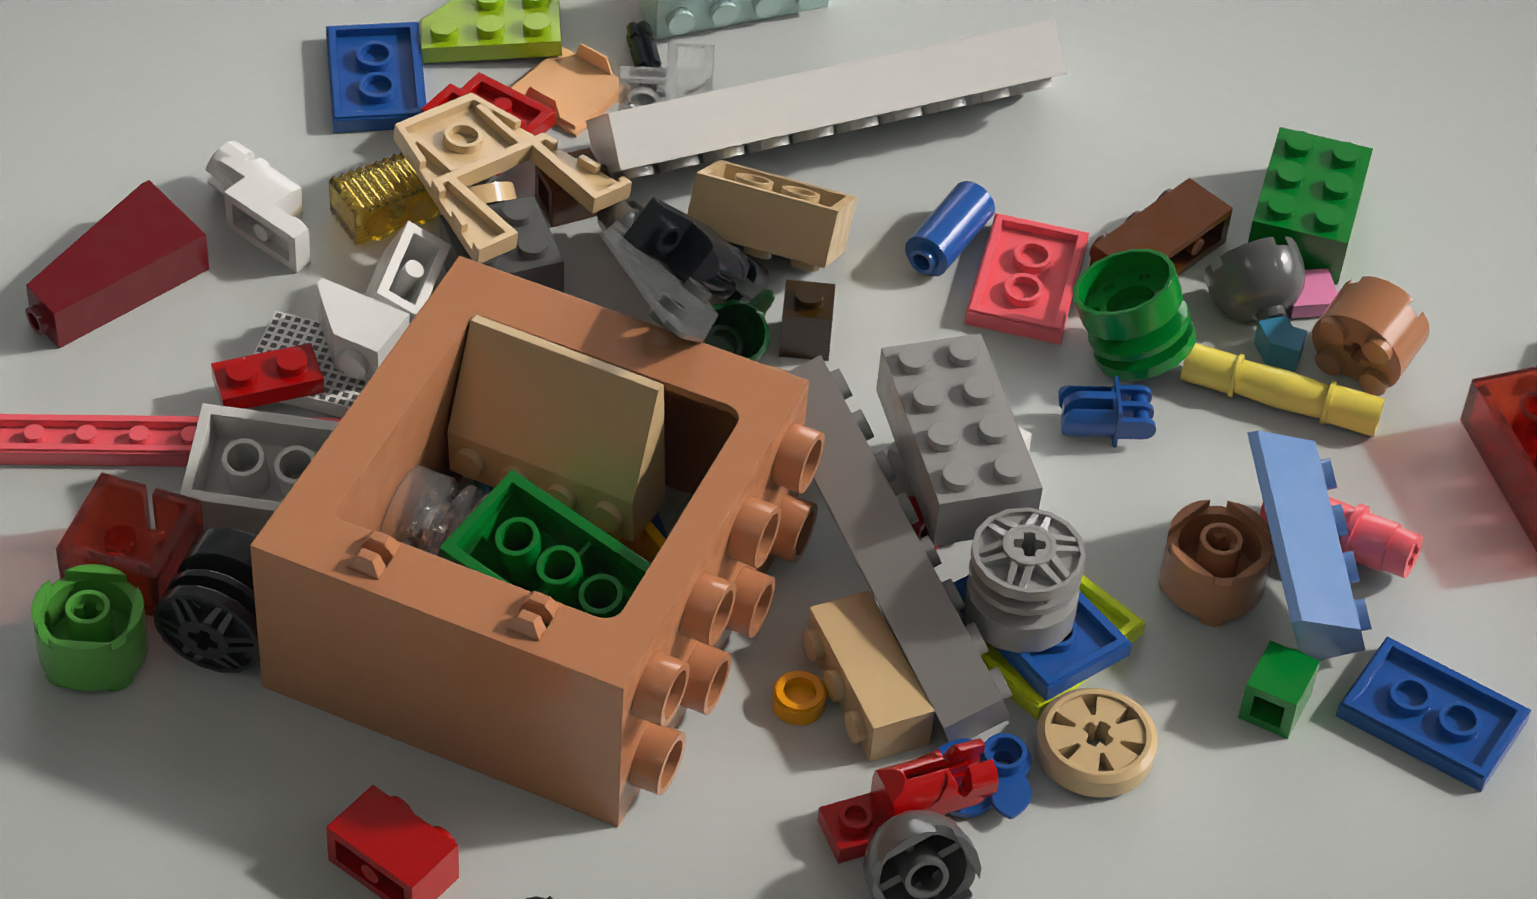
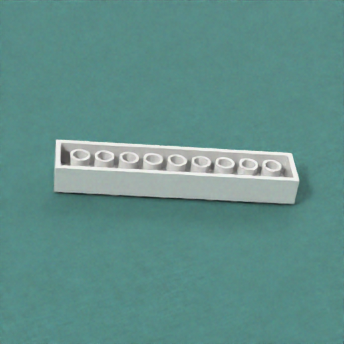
(839, 95)

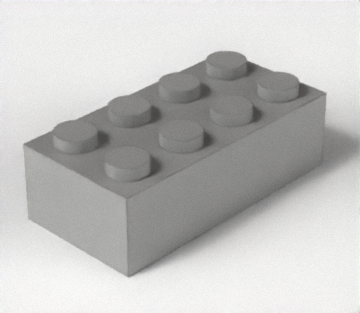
(955, 434)

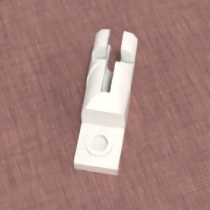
(261, 204)

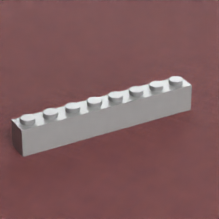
(899, 564)

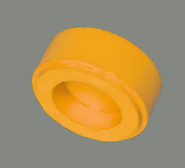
(799, 697)

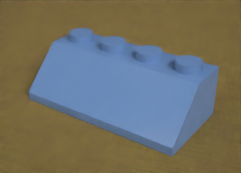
(1308, 545)

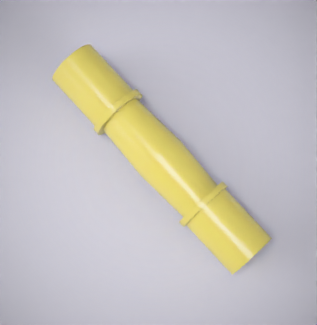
(1283, 389)

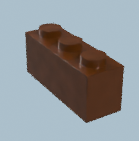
(1181, 223)

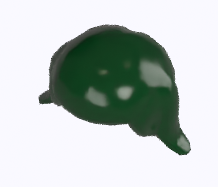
(742, 326)

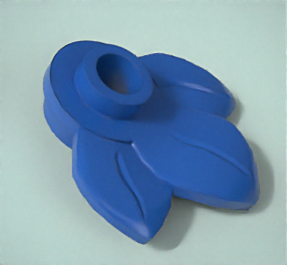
(1013, 787)

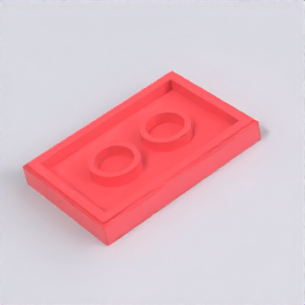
(1027, 278)

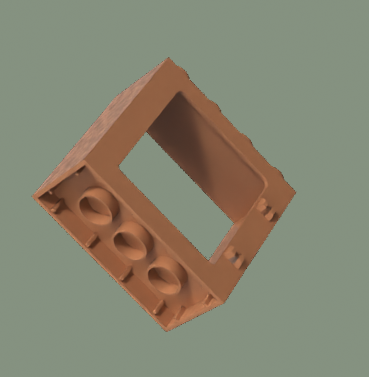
(466, 657)

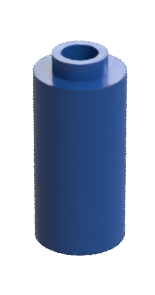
(949, 228)

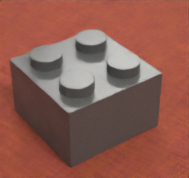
(536, 251)

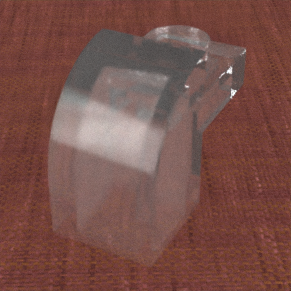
(687, 73)

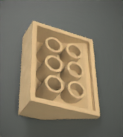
(561, 423)

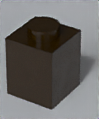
(807, 319)

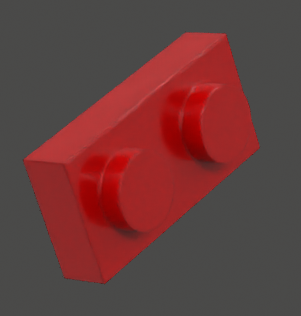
(268, 377)

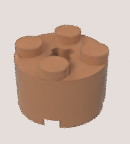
(1369, 334)
(1216, 561)

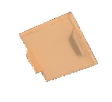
(573, 85)

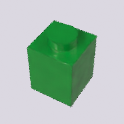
(1278, 689)

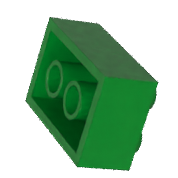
(1312, 196)

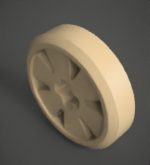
(1102, 768)

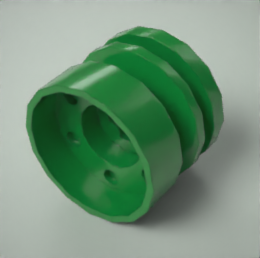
(1134, 314)

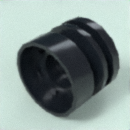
(211, 603)

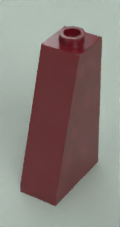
(116, 266)

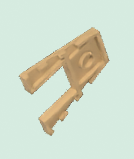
(476, 140)

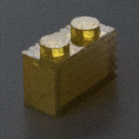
(380, 199)

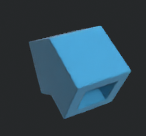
(1280, 342)

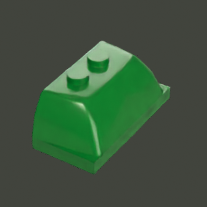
(546, 548)

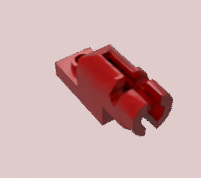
(917, 784)

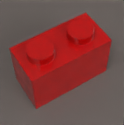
(392, 848)

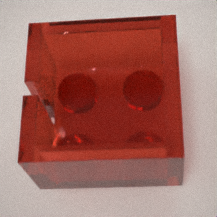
(116, 533)

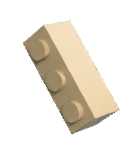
(868, 676)

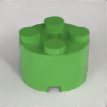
(90, 629)

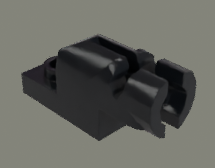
(694, 250)

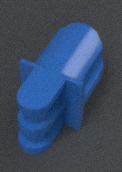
(1107, 411)

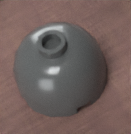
(1257, 280)
(920, 858)

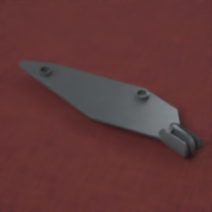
(676, 303)

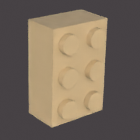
(773, 214)

